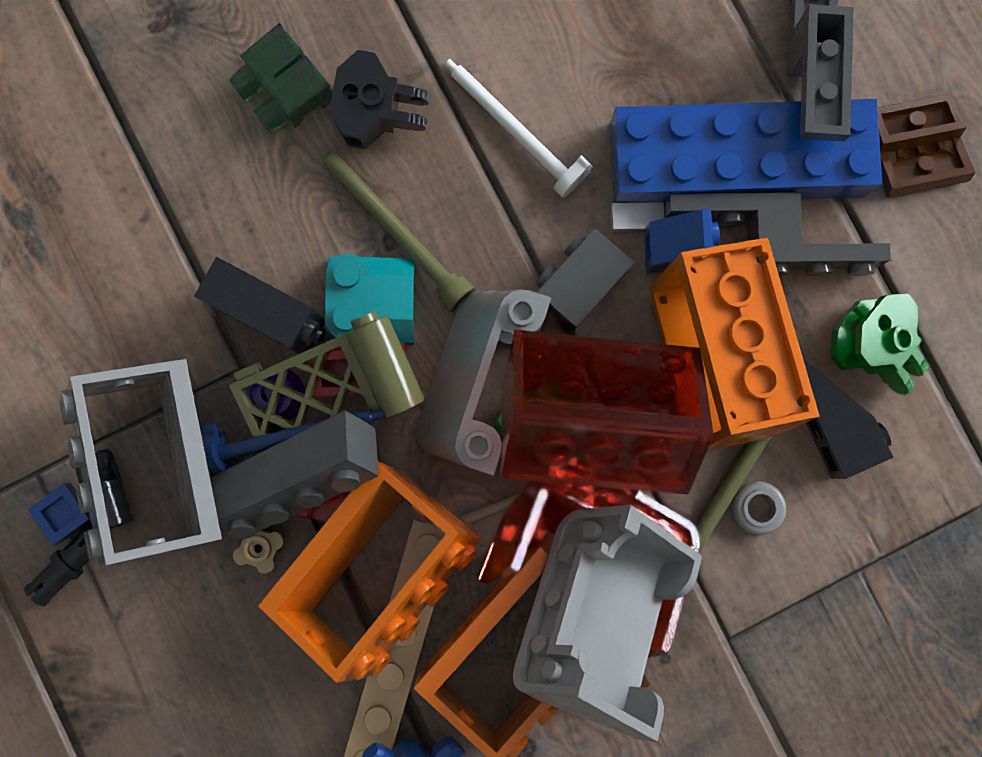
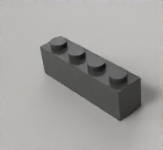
(295, 475)

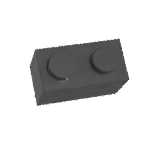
(584, 278)

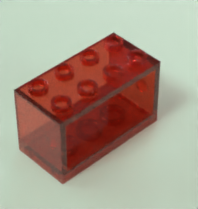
(602, 444)

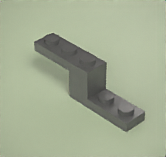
(823, 58)
(780, 220)

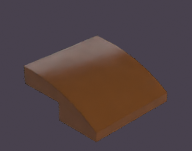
(922, 145)

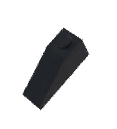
(845, 431)

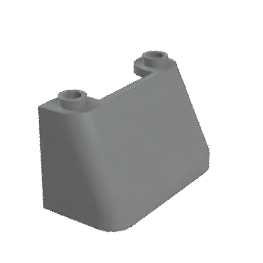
(477, 327)
(599, 617)

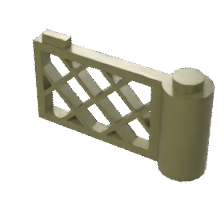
(373, 359)

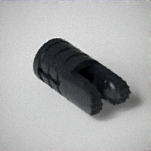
(114, 496)

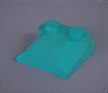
(369, 284)

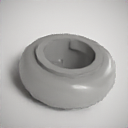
(777, 508)

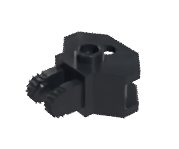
(368, 101)

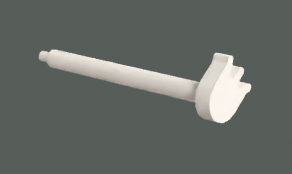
(567, 179)

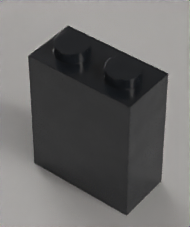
(261, 307)

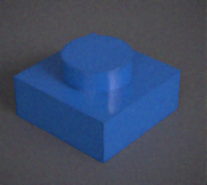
(59, 514)

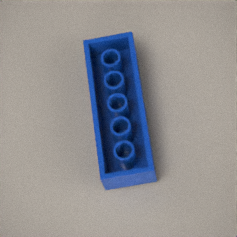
(739, 151)

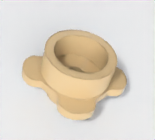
(265, 559)

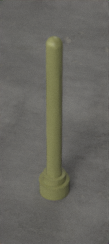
(450, 286)
(729, 488)

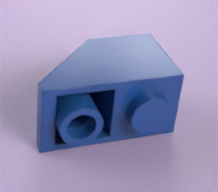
(676, 234)

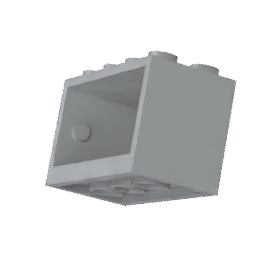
(185, 447)

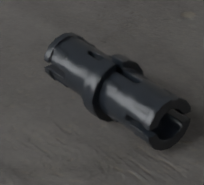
(64, 566)

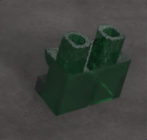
(285, 75)

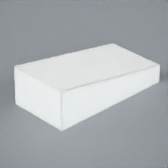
(634, 216)

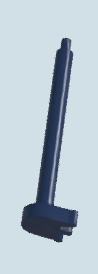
(219, 454)

